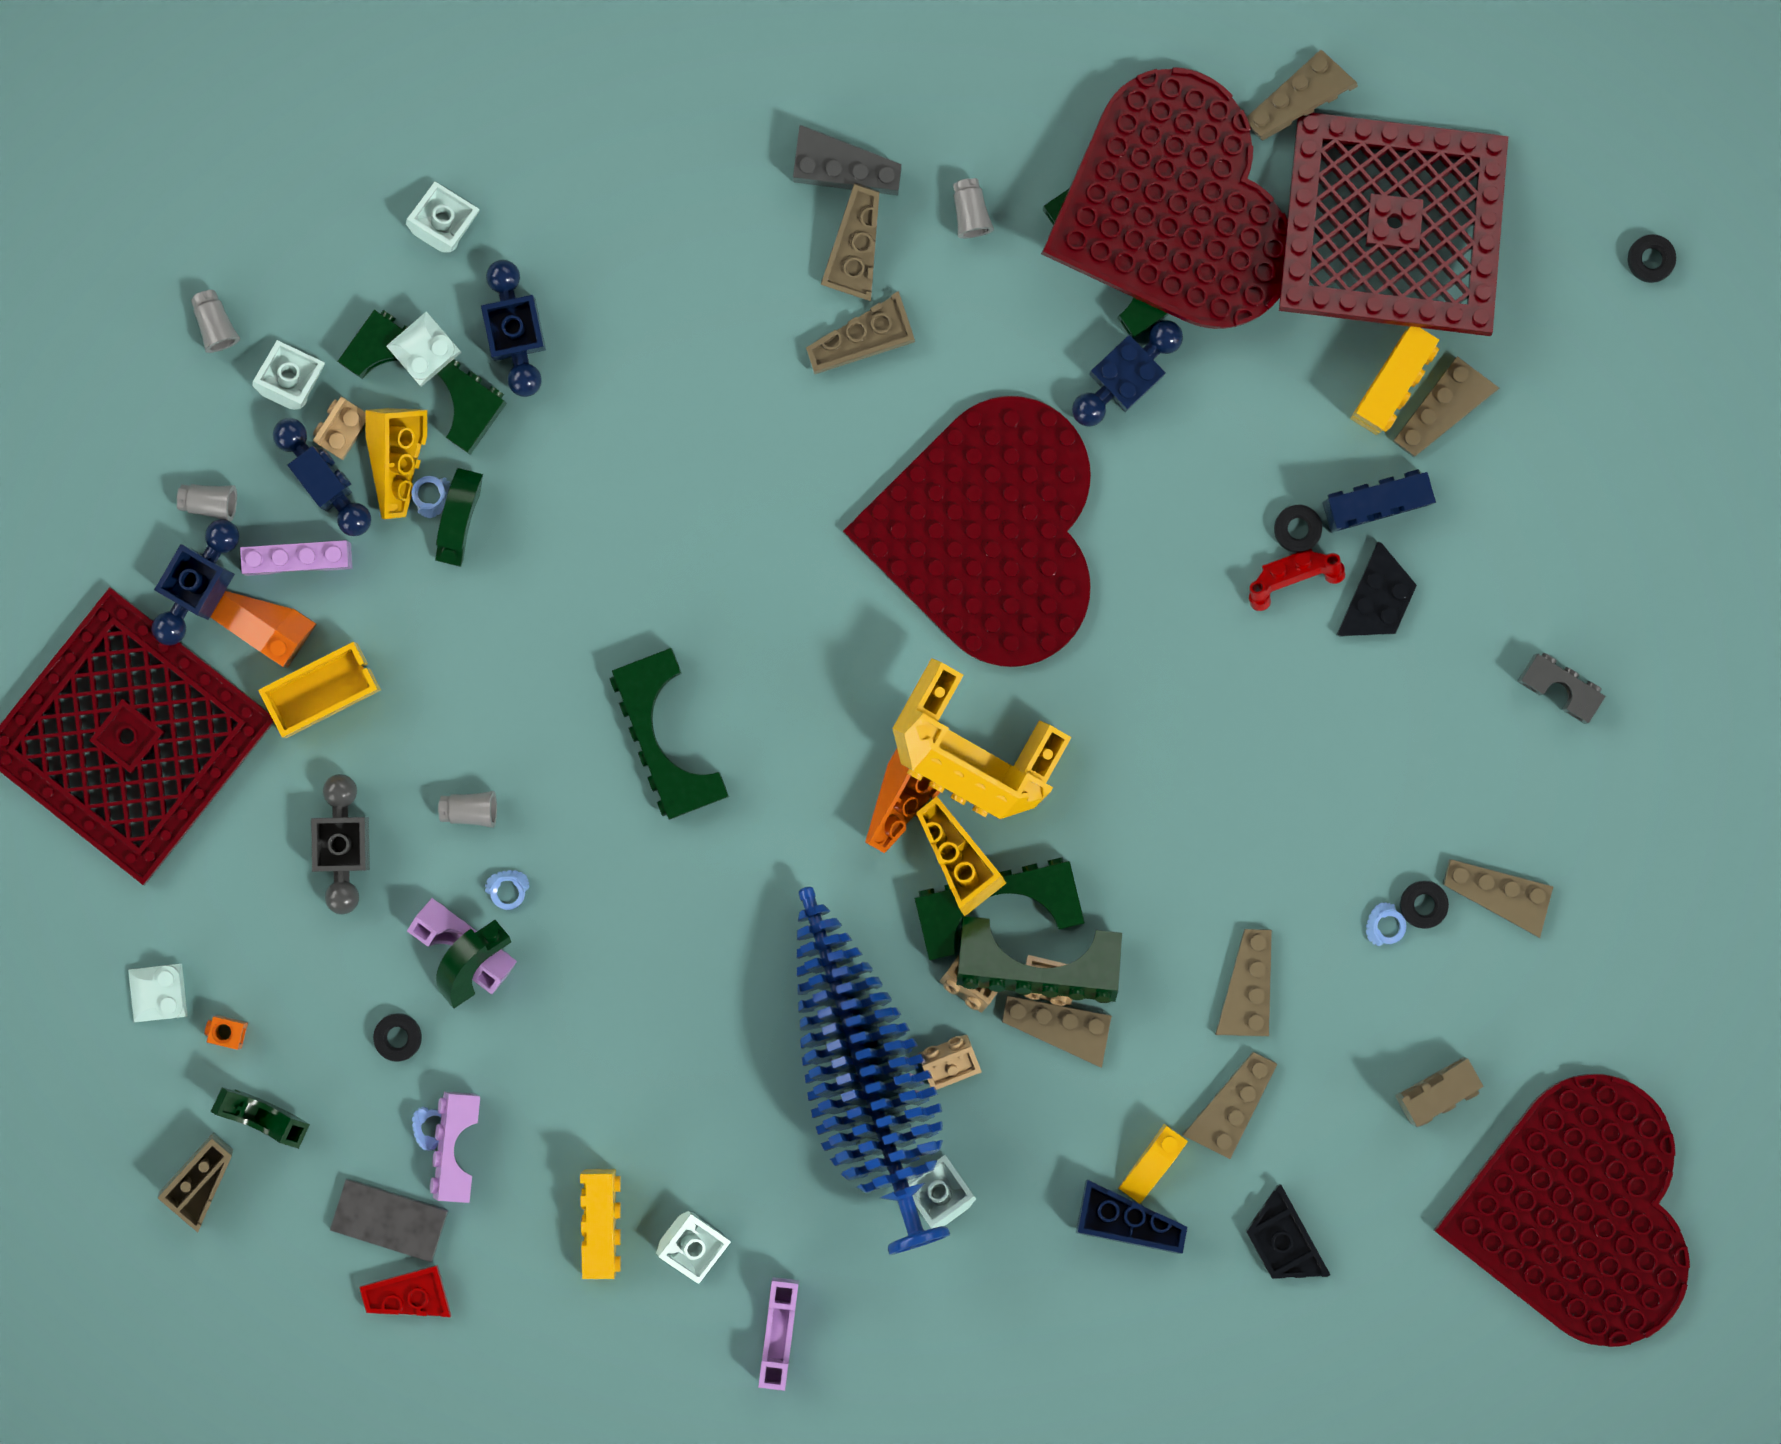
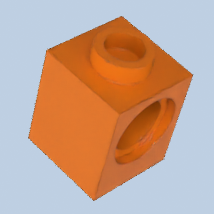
(237, 1036)

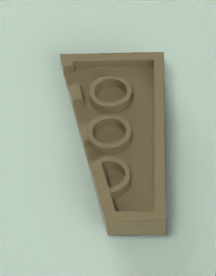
(1311, 86)
(854, 248)
(870, 334)
(1447, 403)
(1508, 896)
(1248, 994)
(1067, 1028)
(1231, 1109)

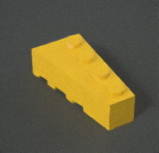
(962, 861)
(599, 1223)

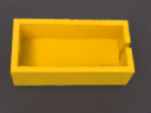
(1393, 381)
(319, 690)

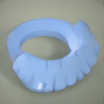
(428, 509)
(519, 880)
(1374, 934)
(426, 1142)

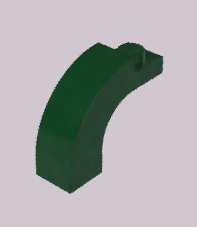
(457, 516)
(464, 958)
(261, 1116)

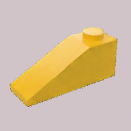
(1153, 1163)

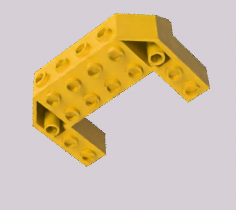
(963, 767)

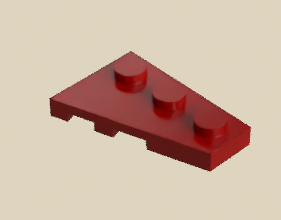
(410, 1293)

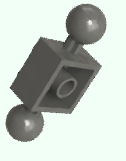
(340, 844)

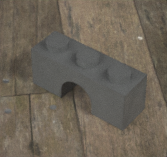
(1582, 697)

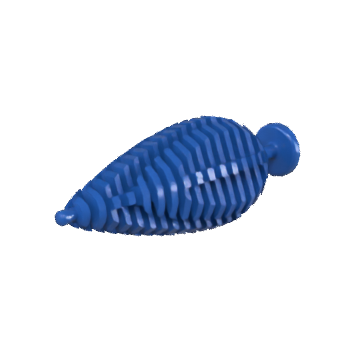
(865, 1074)

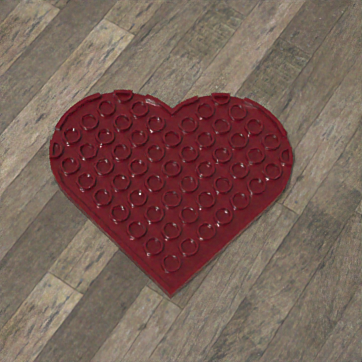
(1170, 204)
(984, 531)
(1575, 1212)

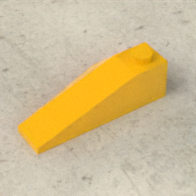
(394, 449)

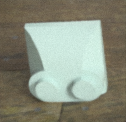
(441, 218)
(423, 349)
(287, 376)
(157, 993)
(942, 1195)
(691, 1246)

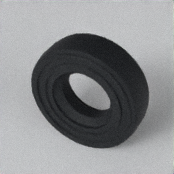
(1655, 242)
(1314, 528)
(1412, 916)
(382, 1044)

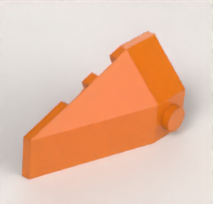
(264, 625)
(897, 804)

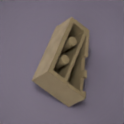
(1439, 1092)
(196, 1182)

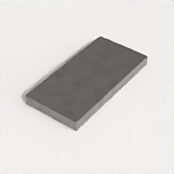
(388, 1220)

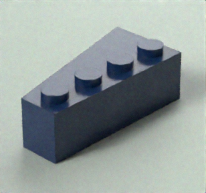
(1378, 501)
(1121, 1220)

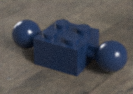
(513, 328)
(1127, 373)
(319, 478)
(194, 582)

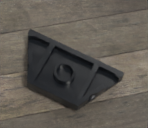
(1379, 597)
(1284, 1240)

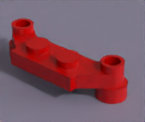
(1293, 570)

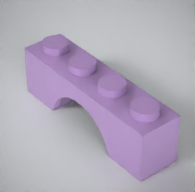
(296, 557)
(440, 926)
(457, 1113)
(778, 1333)

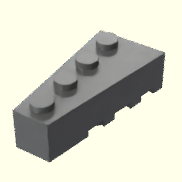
(837, 164)

